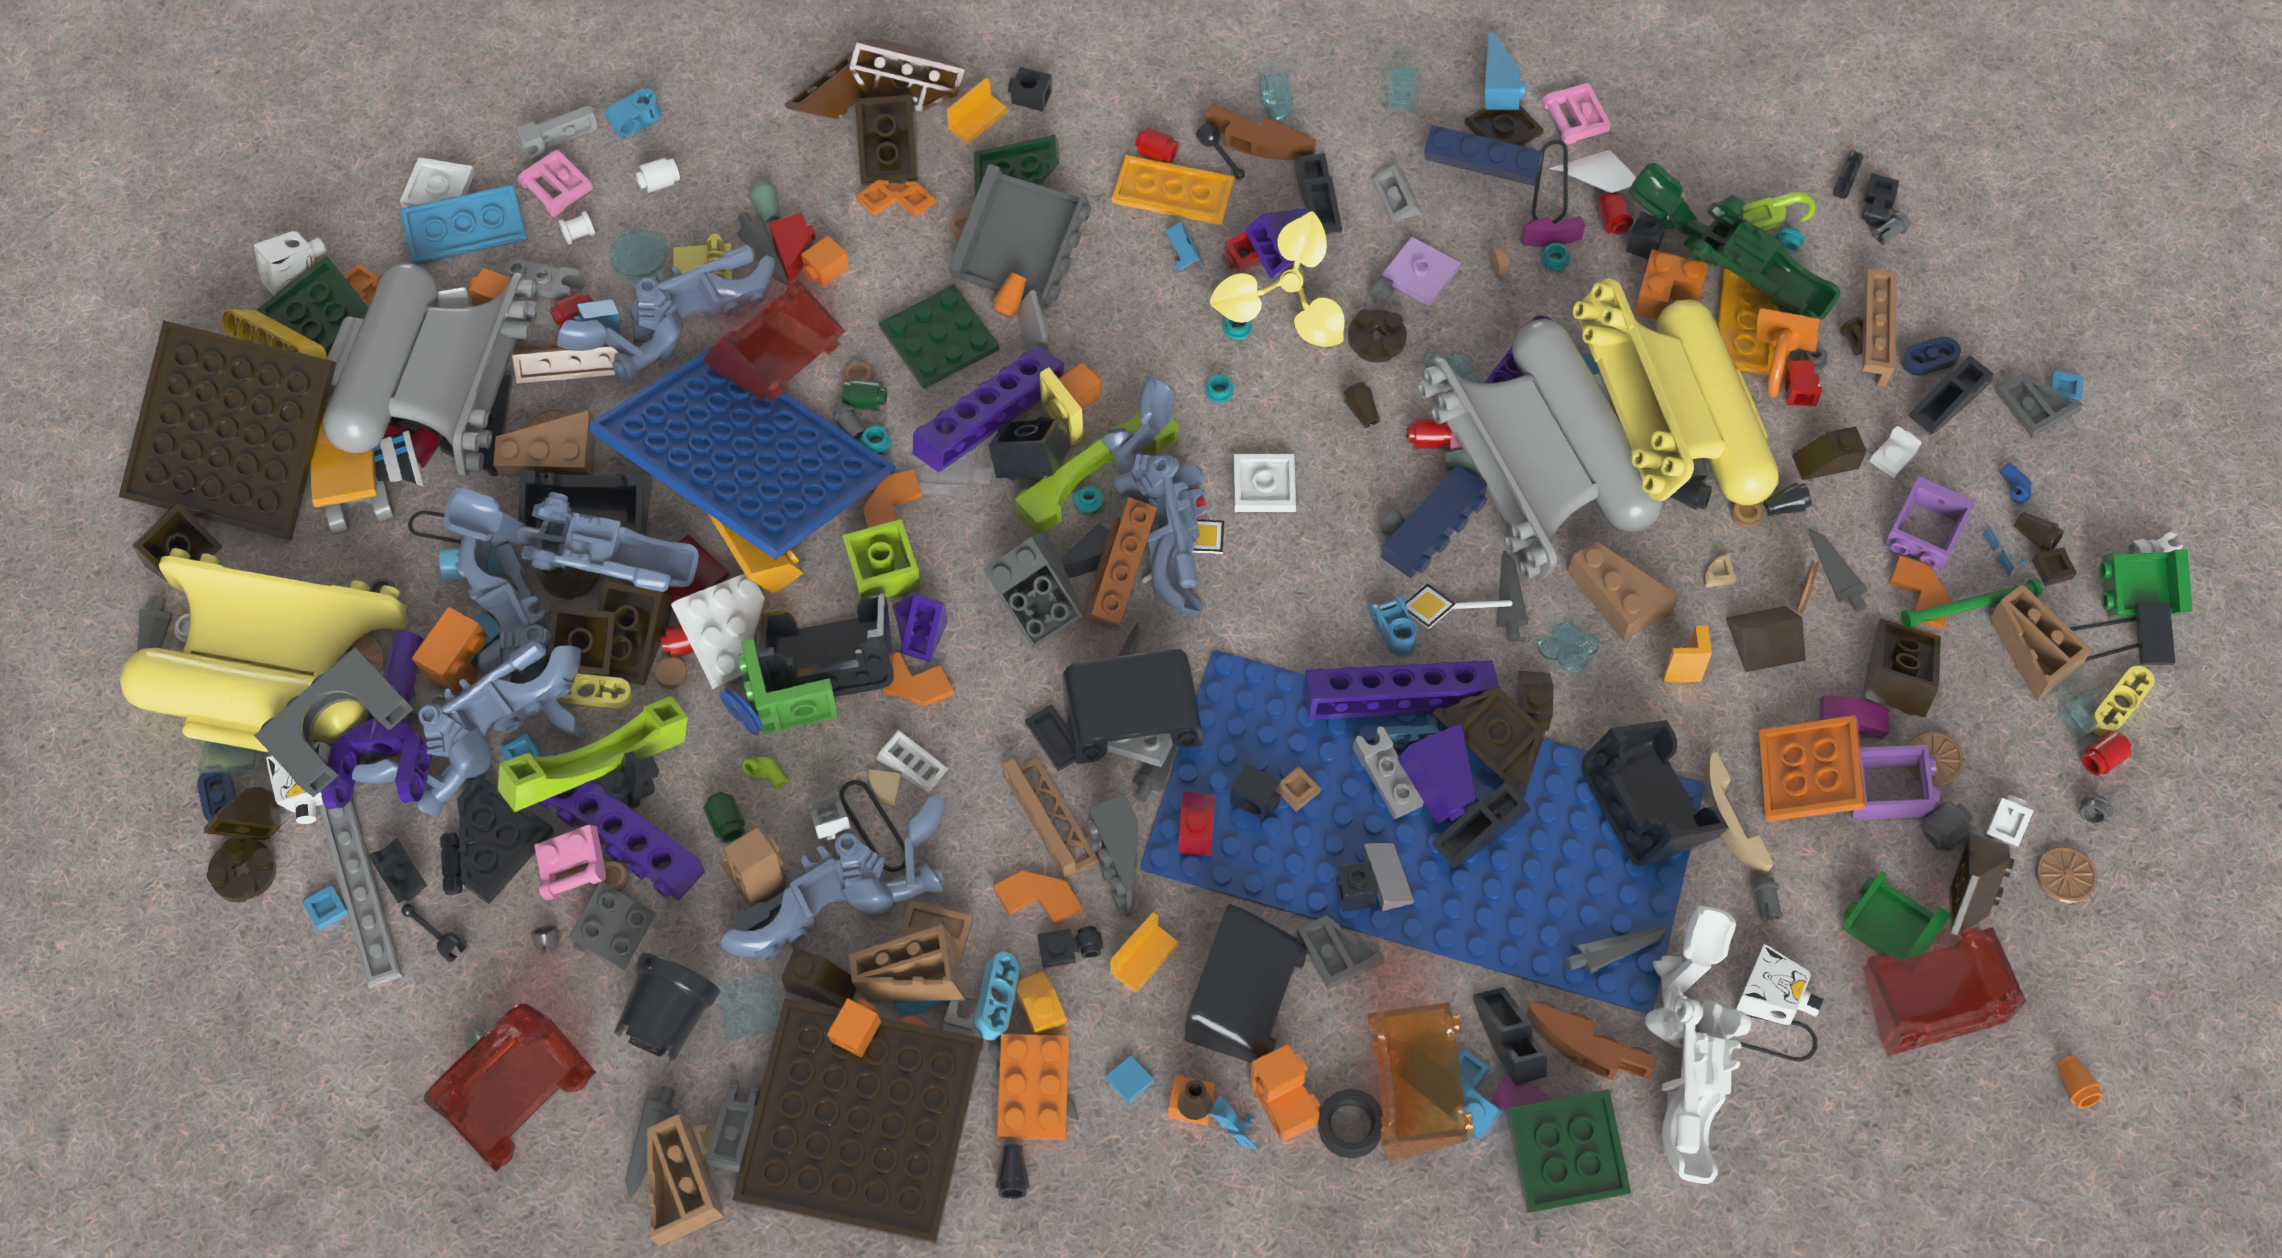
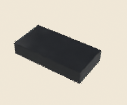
(2155, 633)
(1052, 737)

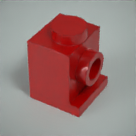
(1235, 245)
(1802, 384)

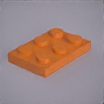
(1033, 1087)

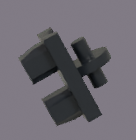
(633, 779)
(398, 871)

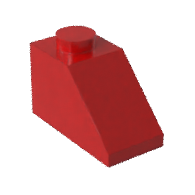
(791, 239)
(1196, 823)

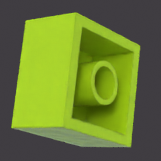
(882, 560)

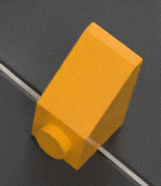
(1041, 1005)

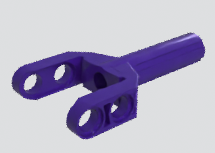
(375, 740)

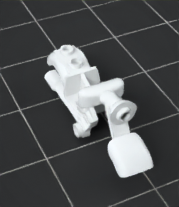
(1704, 1041)

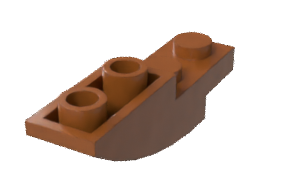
(1266, 140)
(1574, 1039)

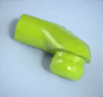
(765, 768)

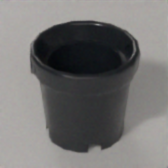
(664, 1005)

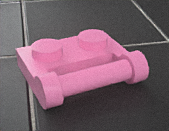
(1584, 109)
(561, 176)
(568, 852)

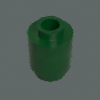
(864, 394)
(724, 817)

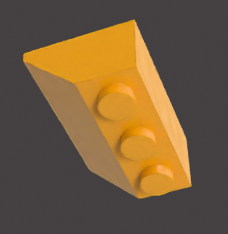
(759, 566)

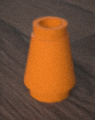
(1009, 295)
(2079, 1083)

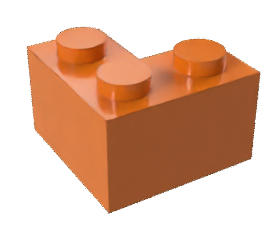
(1668, 278)
(449, 649)
(1280, 1090)

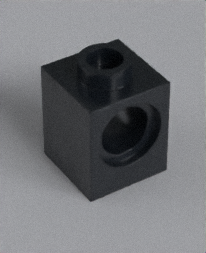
(1030, 88)
(1646, 235)
(1255, 792)
(1356, 886)

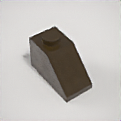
(1831, 454)
(1536, 696)
(249, 816)
(817, 979)

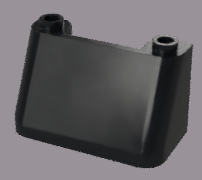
(594, 495)
(849, 652)
(1130, 700)
(1644, 796)
(1243, 986)

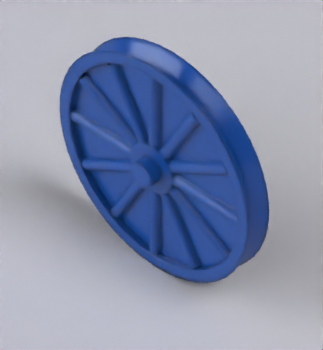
(741, 710)

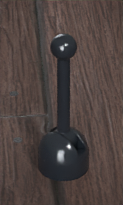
(1210, 137)
(446, 941)

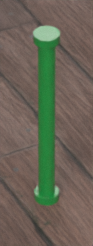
(1910, 618)

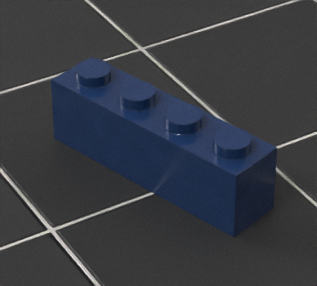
(1483, 155)
(1434, 521)

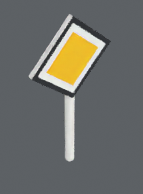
(1210, 539)
(1430, 605)

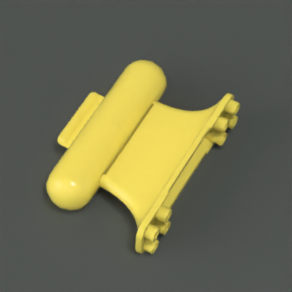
(1678, 396)
(254, 650)

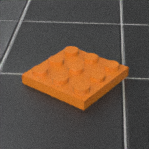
(1811, 768)

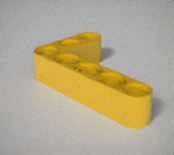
(261, 329)

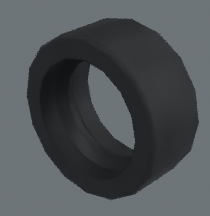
(1355, 1098)

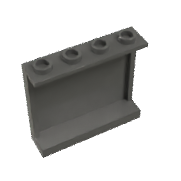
(1019, 231)

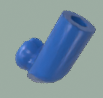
(2020, 484)

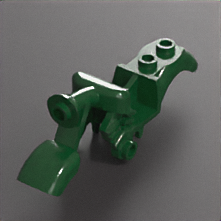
(1736, 245)

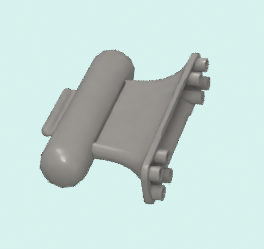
(424, 363)
(1543, 442)

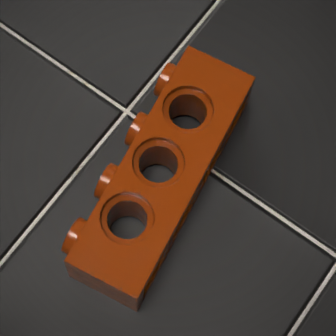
(1119, 562)

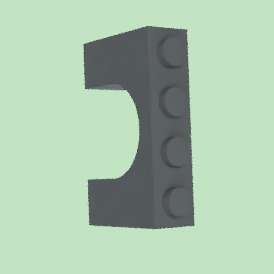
(290, 732)

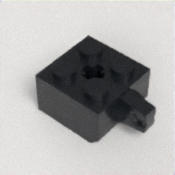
(1029, 448)

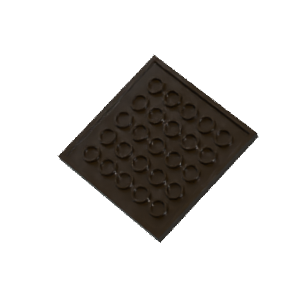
(227, 429)
(859, 1135)

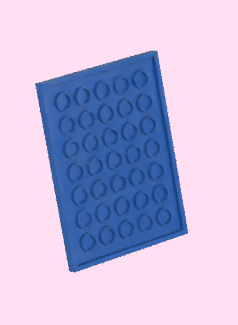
(746, 461)

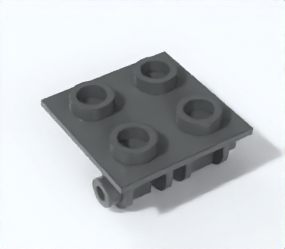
(611, 926)

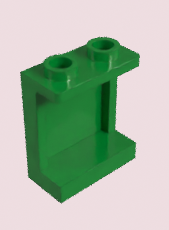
(2145, 579)
(1892, 921)

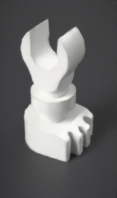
(2153, 545)

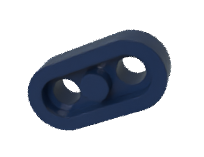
(1928, 355)
(214, 800)

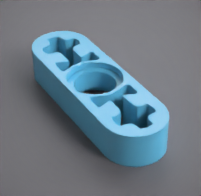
(987, 1004)

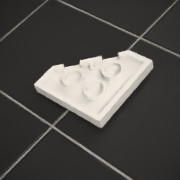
(718, 622)

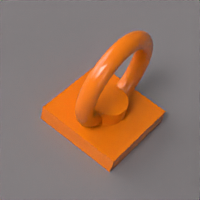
(1786, 334)

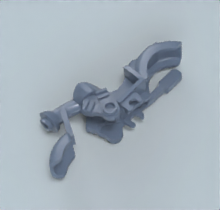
(664, 306)
(1164, 485)
(574, 541)
(517, 620)
(461, 724)
(852, 878)

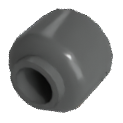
(1947, 825)

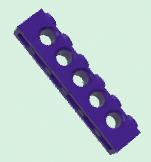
(984, 410)
(1394, 688)
(611, 812)

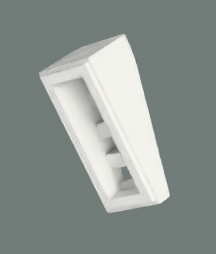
(896, 764)

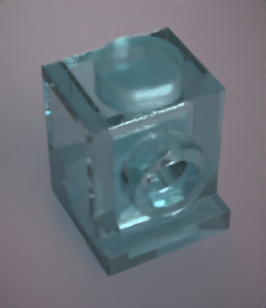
(1402, 89)
(1276, 95)

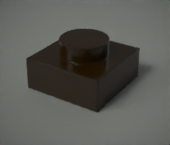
(2054, 566)

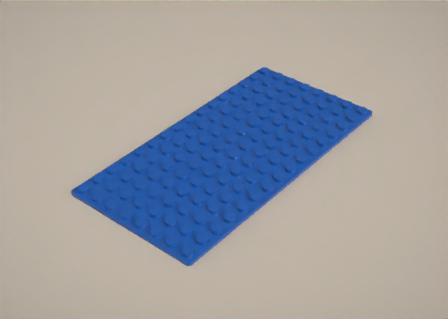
(1508, 908)

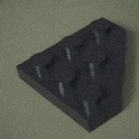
(494, 838)

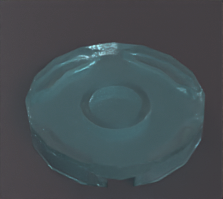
(638, 254)

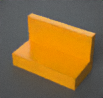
(974, 112)
(1690, 662)
(1142, 954)

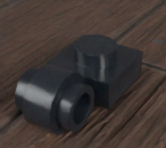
(1881, 193)
(1058, 946)

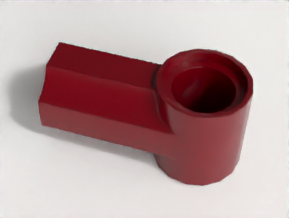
(423, 441)

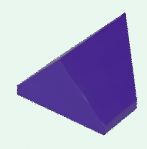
(920, 625)

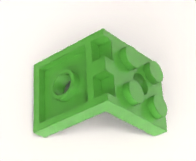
(788, 706)

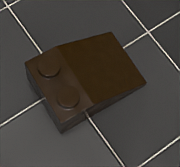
(887, 138)
(637, 628)
(1903, 668)
(1978, 881)

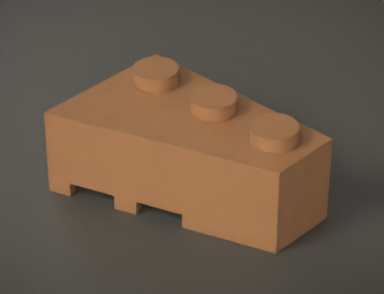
(549, 447)
(1620, 590)
(2038, 641)
(754, 867)
(910, 968)
(680, 1184)

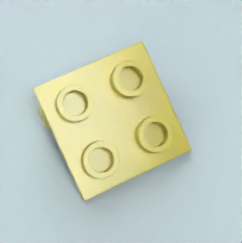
(693, 256)

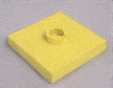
(1061, 404)

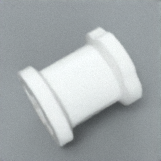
(576, 227)

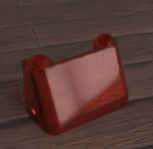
(776, 343)
(1942, 992)
(506, 1082)

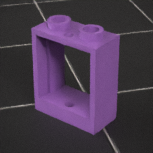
(1929, 496)
(1900, 757)

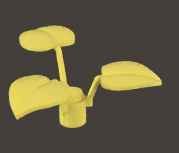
(1305, 243)

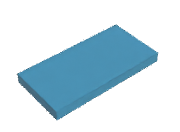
(463, 224)

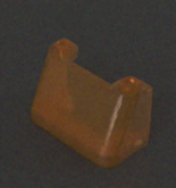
(1419, 1080)

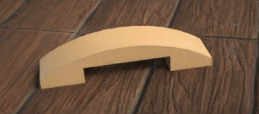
(1749, 851)

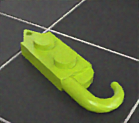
(1772, 212)

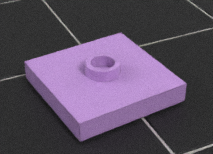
(1421, 271)

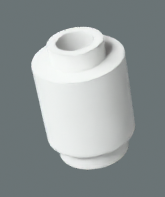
(657, 174)

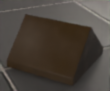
(174, 530)
(586, 630)
(1768, 638)

